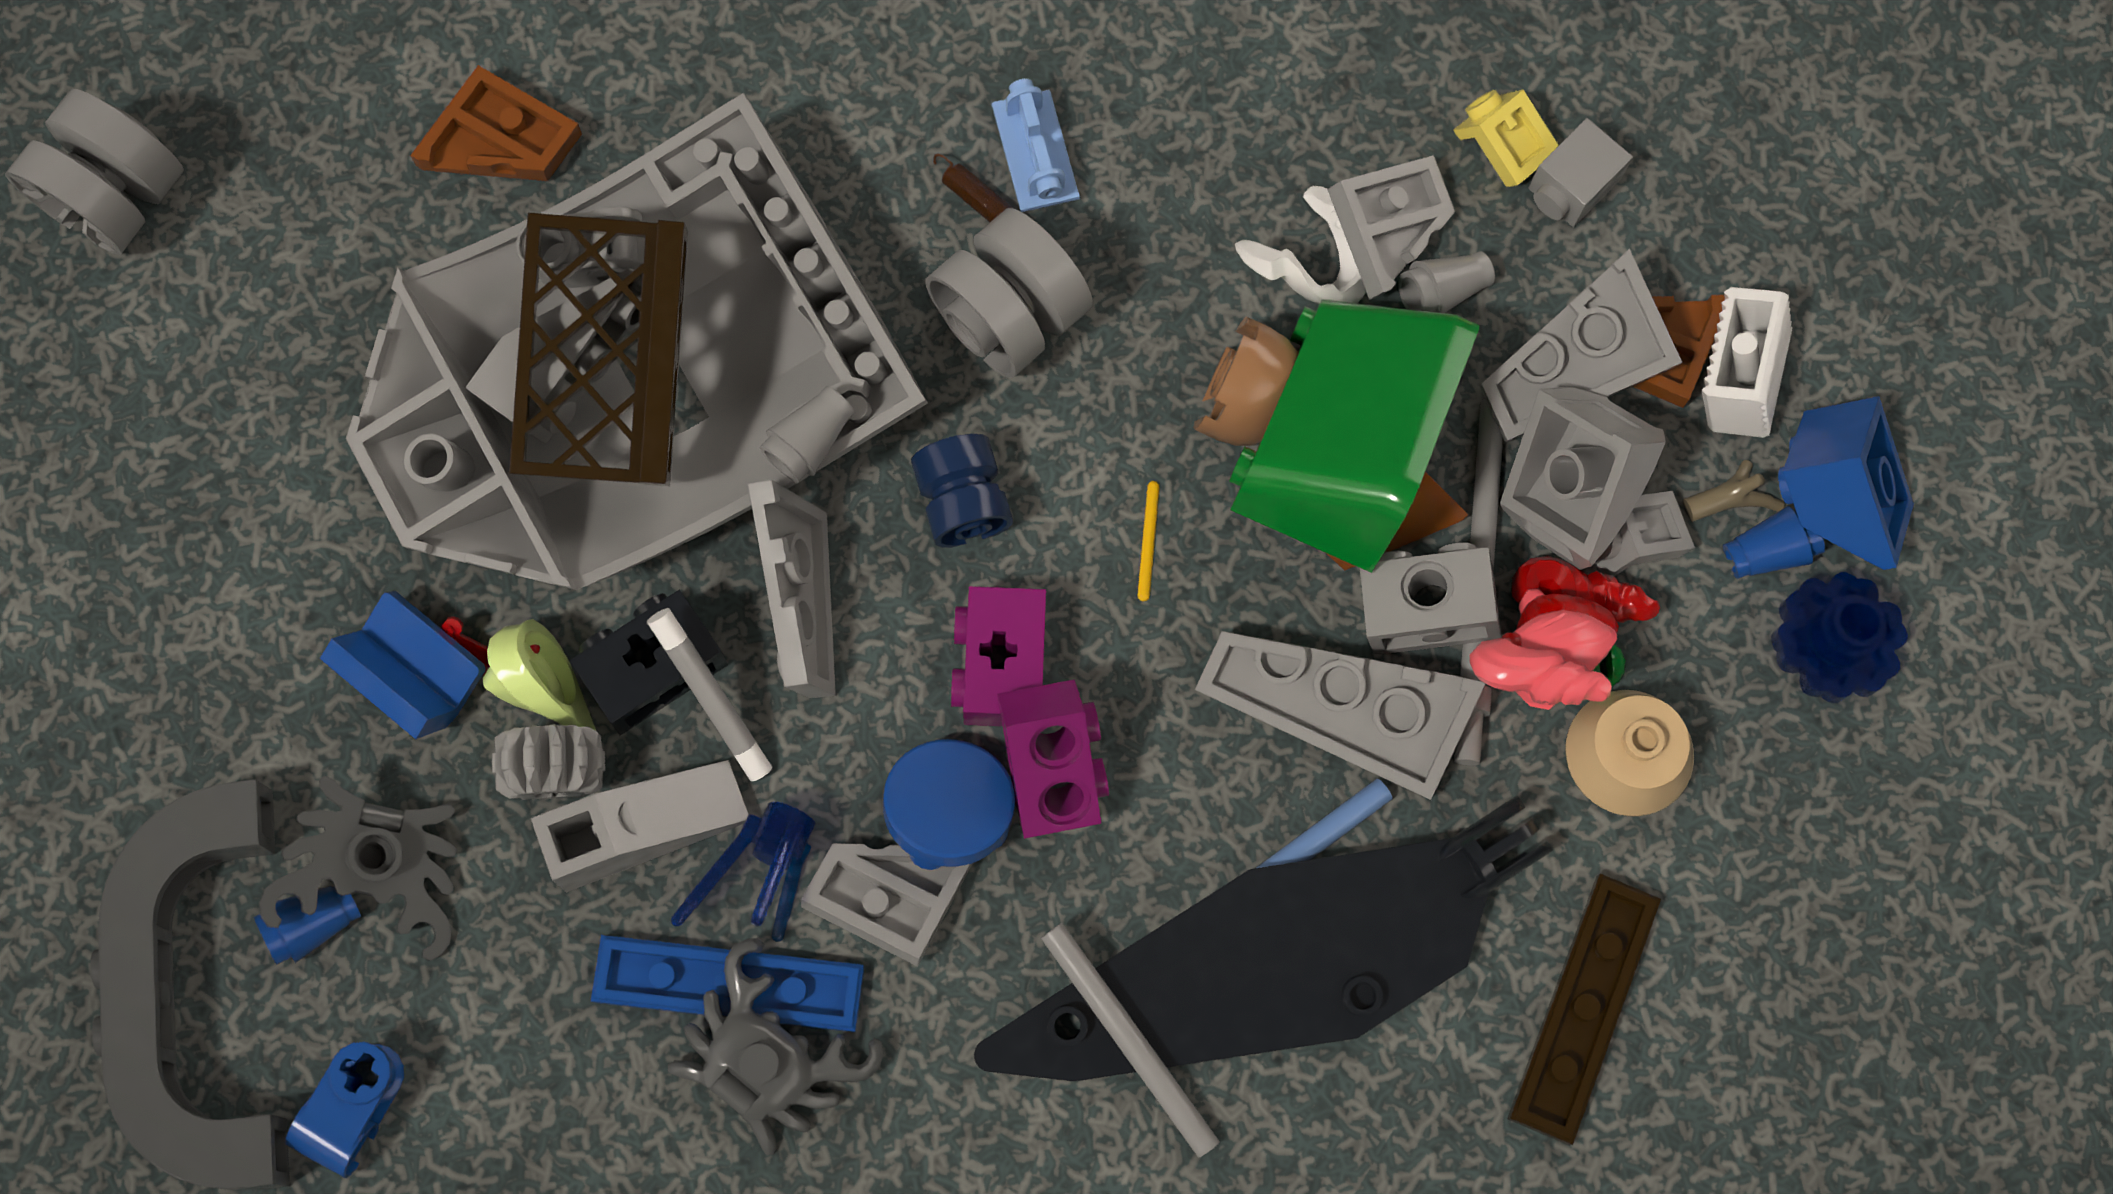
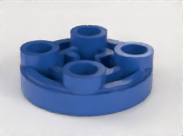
(948, 803)

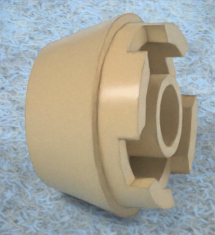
(1630, 753)

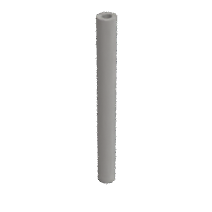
(1130, 1040)

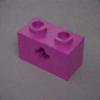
(1003, 619)

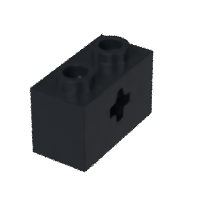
(622, 683)

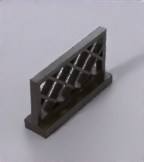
(656, 352)

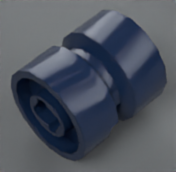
(958, 481)

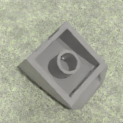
(1579, 472)

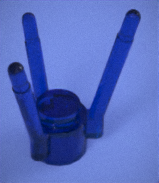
(780, 843)

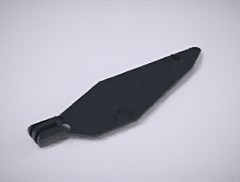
(1282, 958)

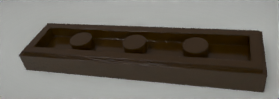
(1584, 1009)

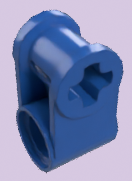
(342, 1112)

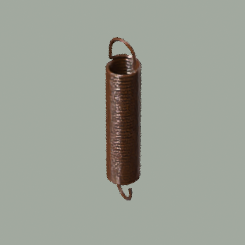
(972, 190)

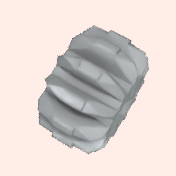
(548, 762)

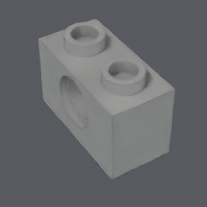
(1461, 617)

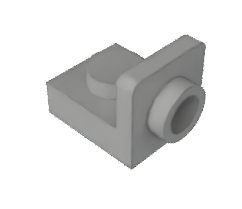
(1649, 535)

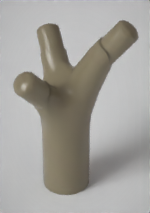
(1732, 494)

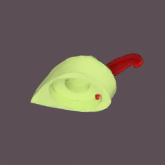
(528, 671)

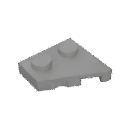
(1391, 218)
(883, 897)

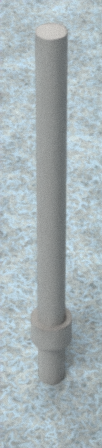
(1482, 535)

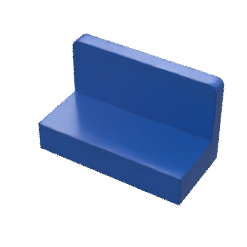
(406, 666)

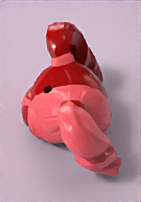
(1561, 633)

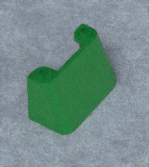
(1354, 426)

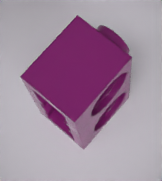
(1044, 760)

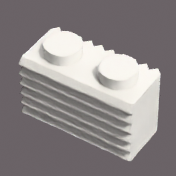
(1747, 361)

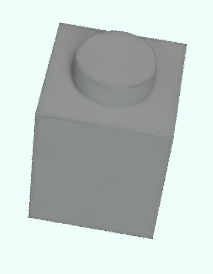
(1578, 173)

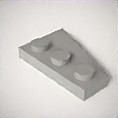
(1595, 344)
(797, 581)

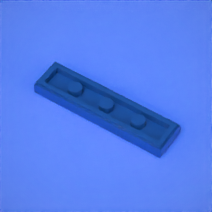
(679, 975)

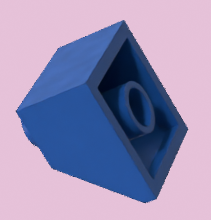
(1849, 480)

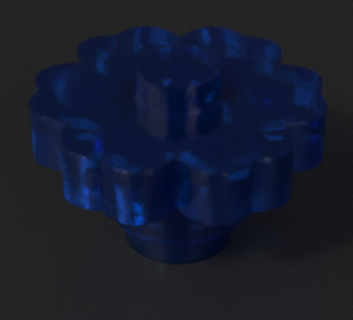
(1839, 637)

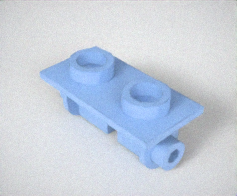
(1034, 147)

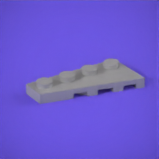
(1359, 708)

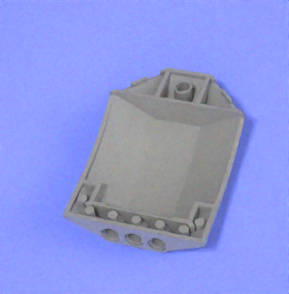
(762, 333)

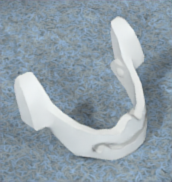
(1284, 264)

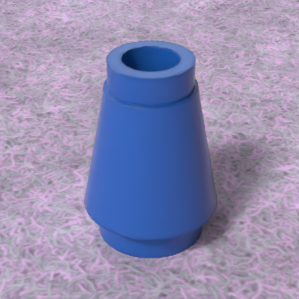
(1773, 545)
(303, 933)

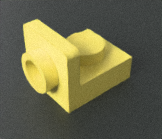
(1508, 134)

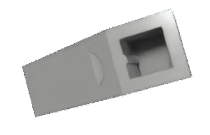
(497, 375)
(637, 823)

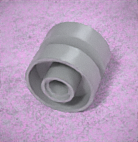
(105, 157)
(1009, 292)

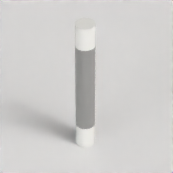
(709, 694)

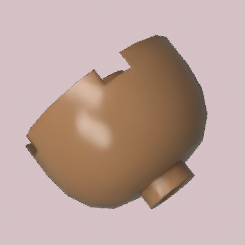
(1248, 385)

